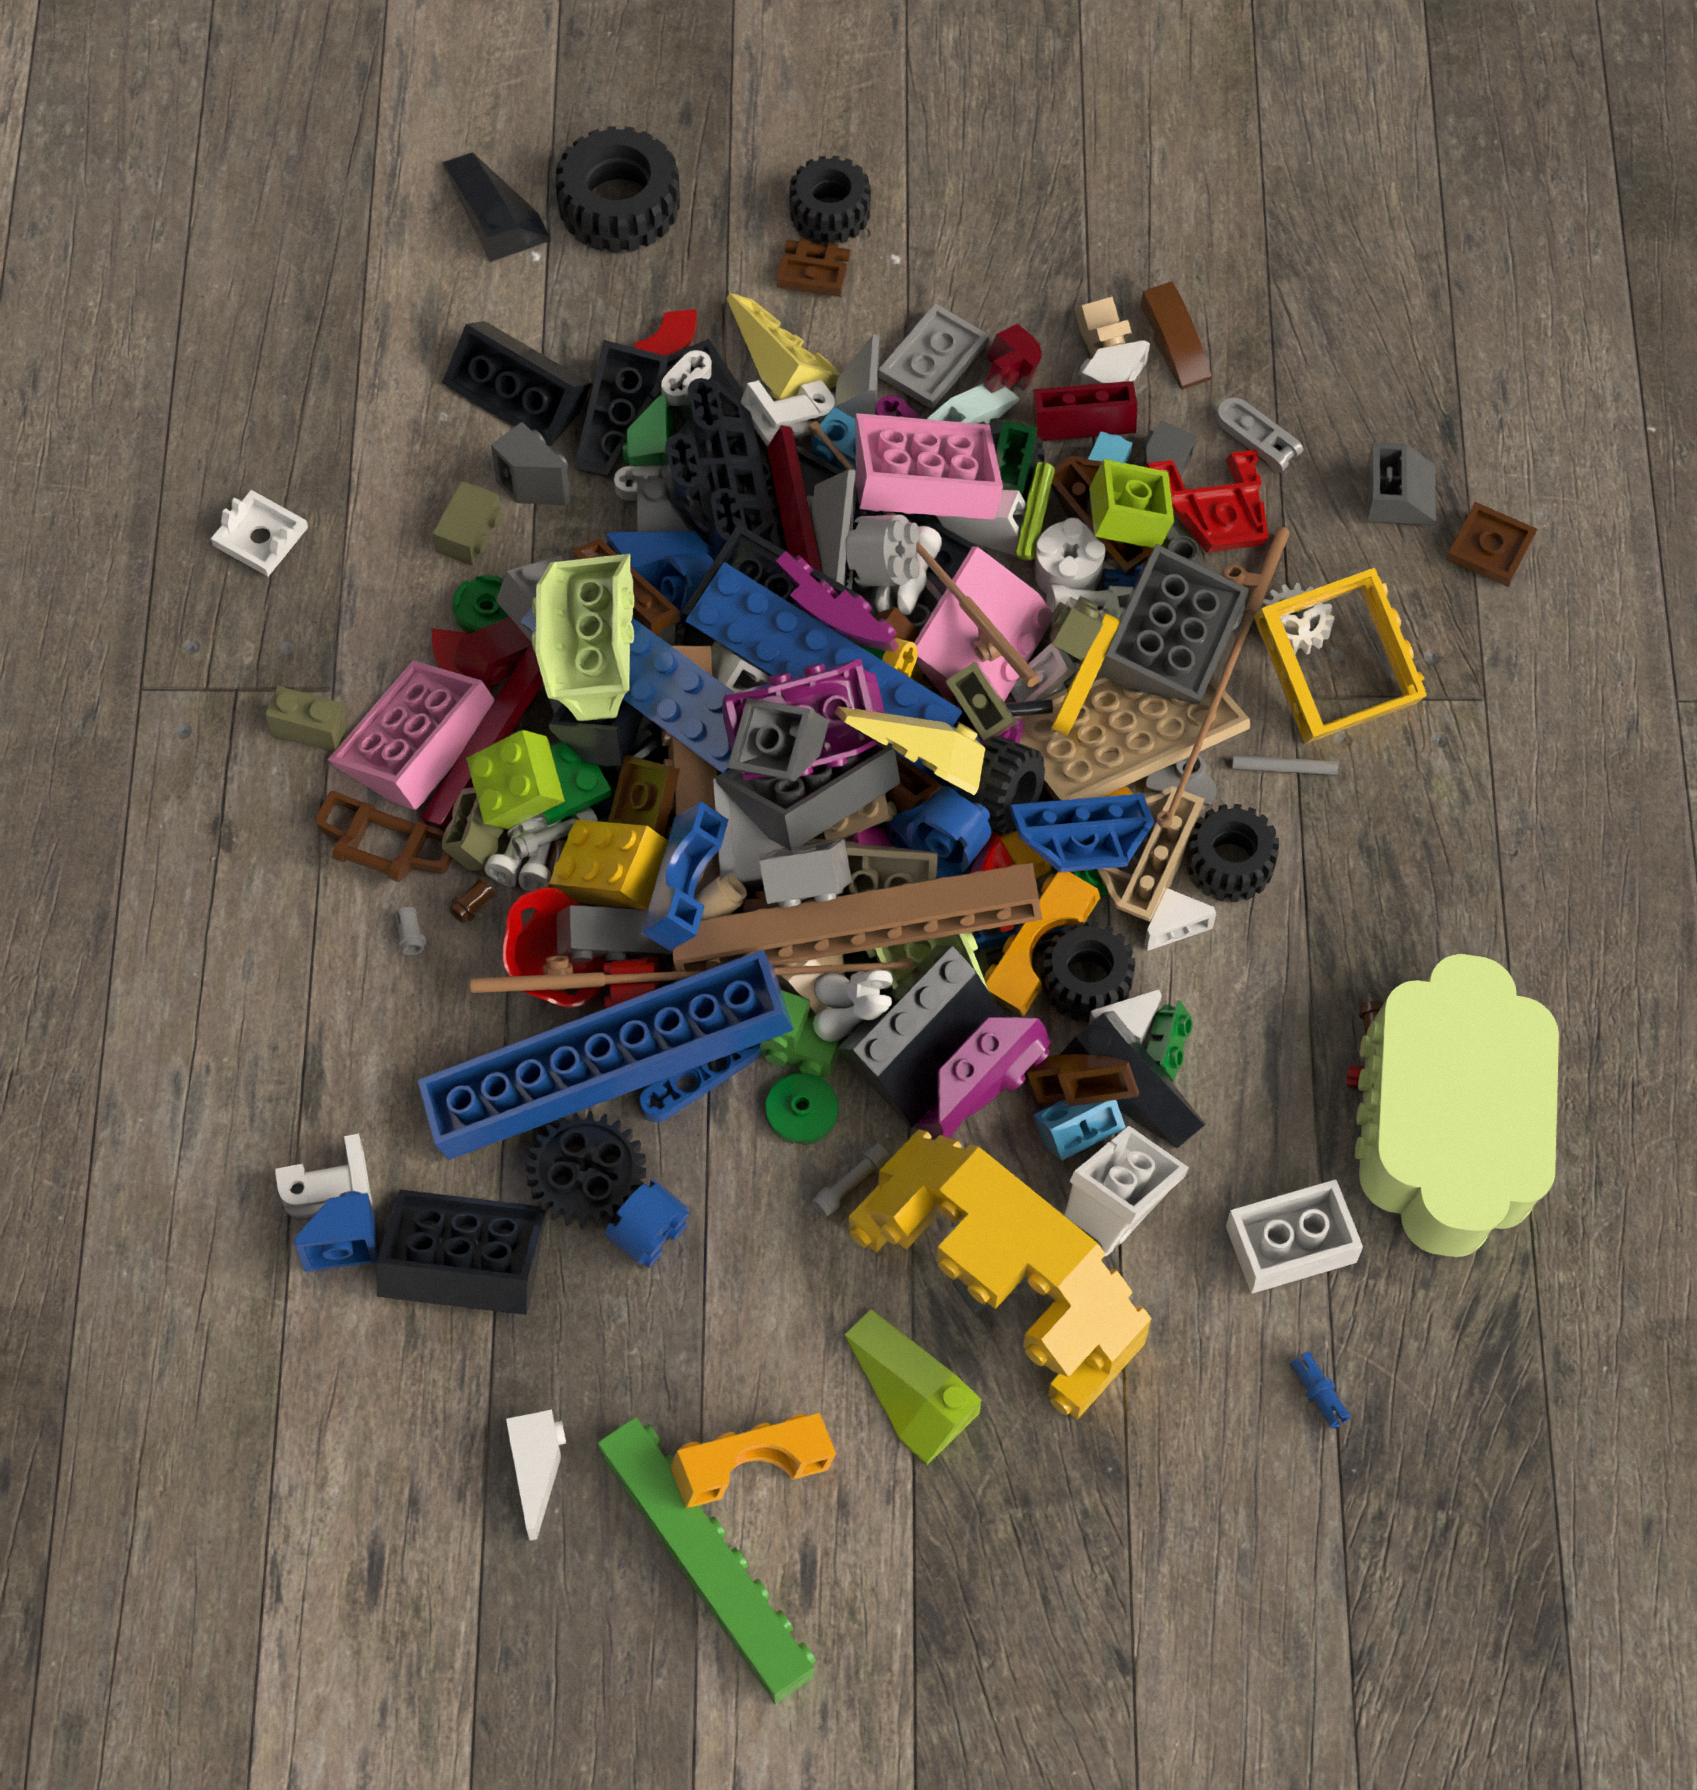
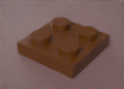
(1491, 544)
(644, 794)

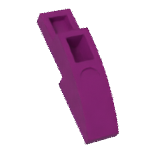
(844, 614)

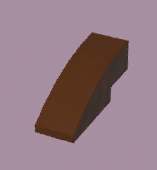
(1175, 335)
(1082, 1079)

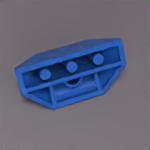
(1084, 831)

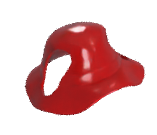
(530, 945)

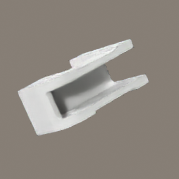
(812, 401)
(307, 1192)

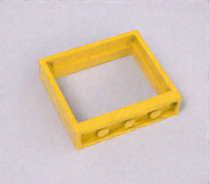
(1290, 674)

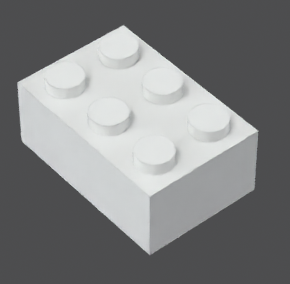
(1293, 1236)

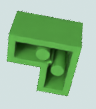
(802, 1046)

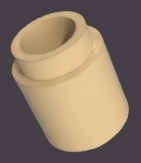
(721, 896)

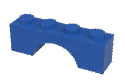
(693, 841)

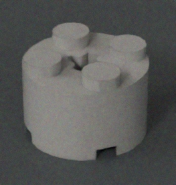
(883, 550)

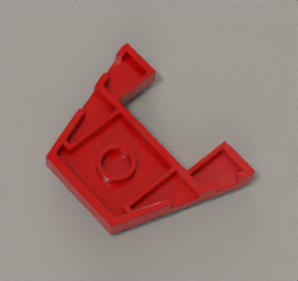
(1223, 514)

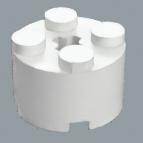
(1069, 556)

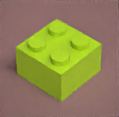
(1131, 504)
(515, 779)

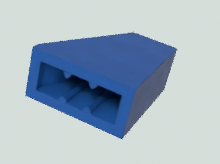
(648, 547)

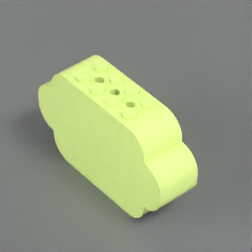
(1458, 1105)

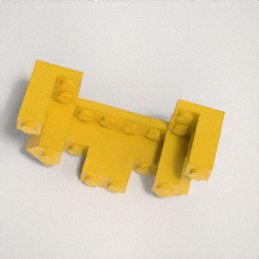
(999, 1241)

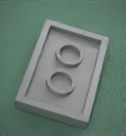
(933, 356)

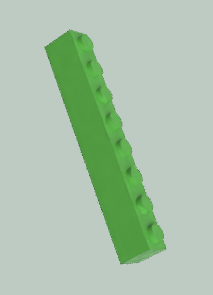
(708, 1562)

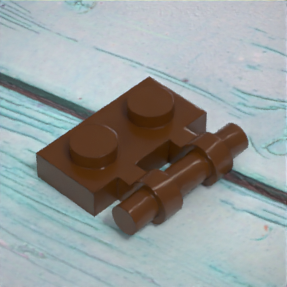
(813, 274)

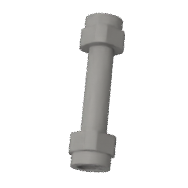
(528, 843)
(828, 1200)

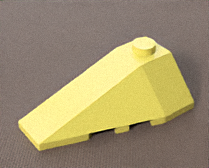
(777, 352)
(941, 747)

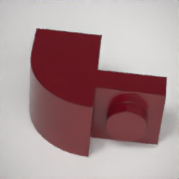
(1013, 359)

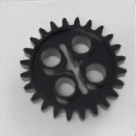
(574, 1198)

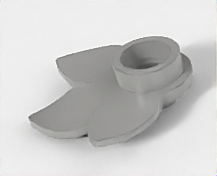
(1197, 784)

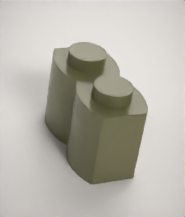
(467, 836)

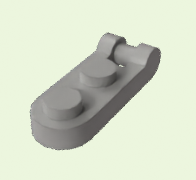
(1258, 433)

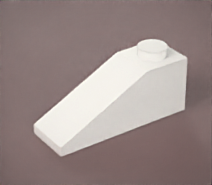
(536, 1460)

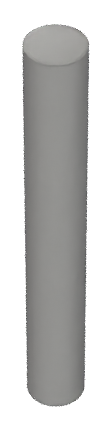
(1284, 765)

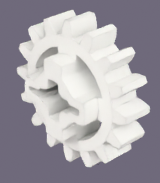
(1299, 622)

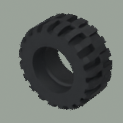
(609, 157)

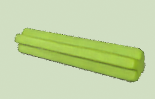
(1034, 511)

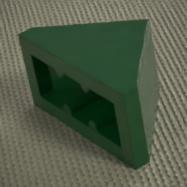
(1016, 453)

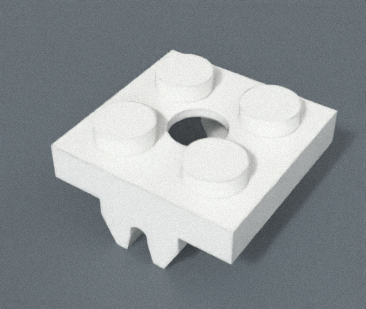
(252, 514)

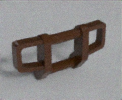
(348, 842)

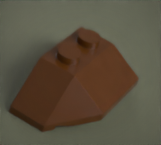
(1071, 487)

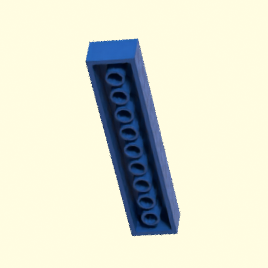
(605, 1055)

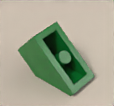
(649, 434)

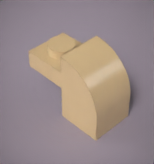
(1101, 324)

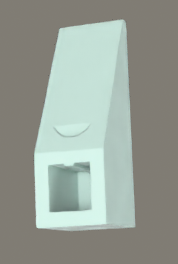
(976, 406)

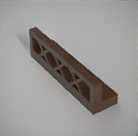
(650, 605)

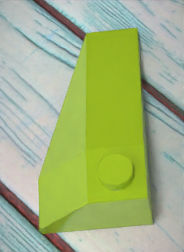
(916, 1390)

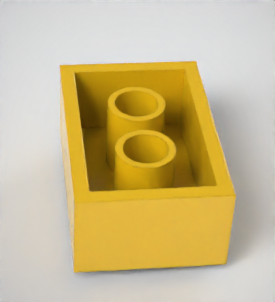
(610, 864)

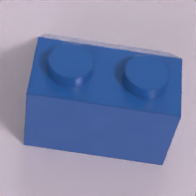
(340, 1234)

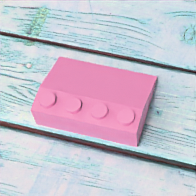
(926, 467)
(949, 634)
(414, 733)

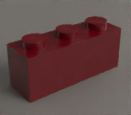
(1085, 410)

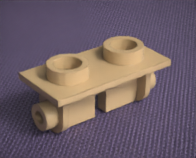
(866, 817)

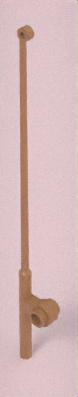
(1257, 586)
(991, 642)
(560, 976)

